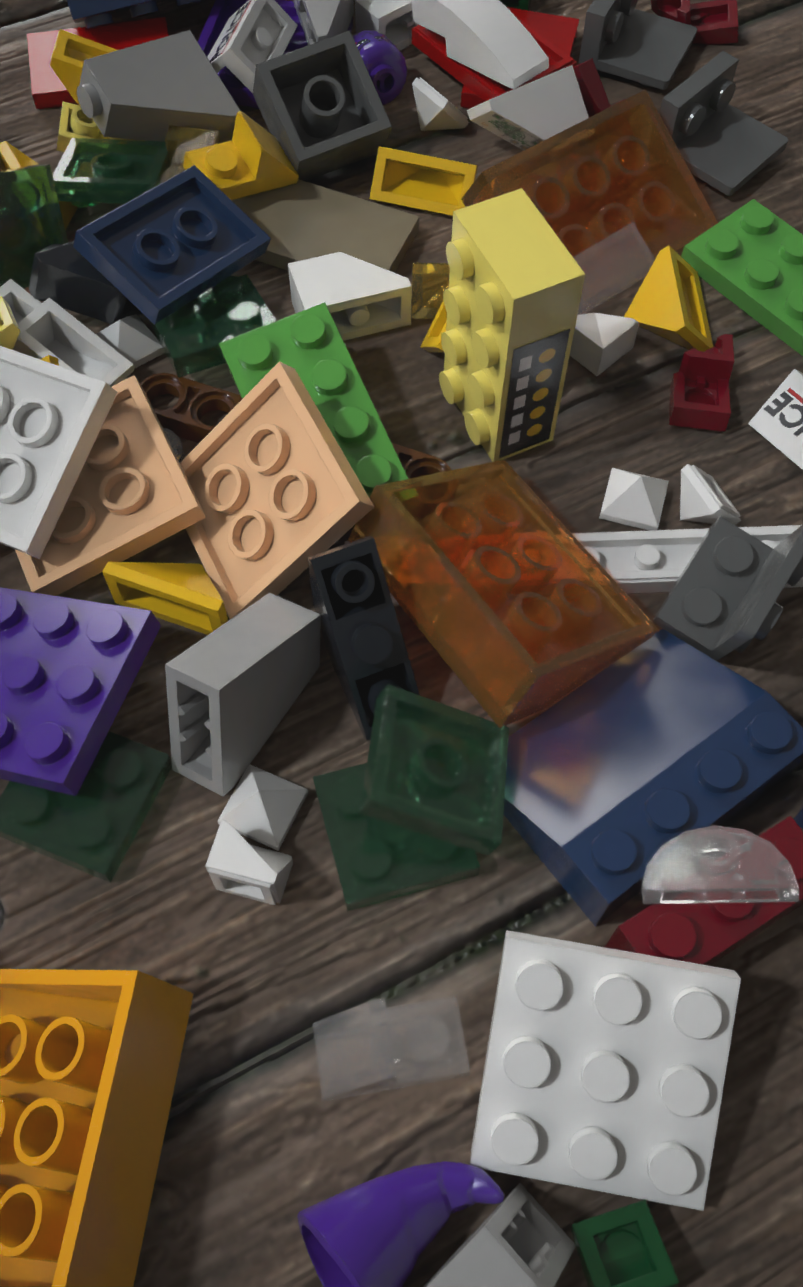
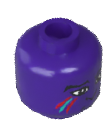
(383, 62)

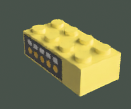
(508, 323)

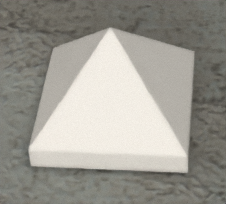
(435, 110)
(132, 340)
(703, 498)
(634, 499)
(263, 806)

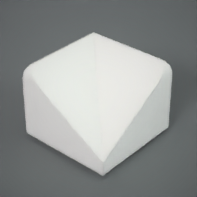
(602, 340)
(246, 868)

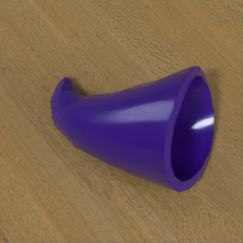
(384, 1224)

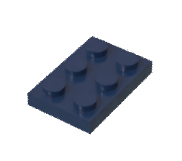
(171, 243)

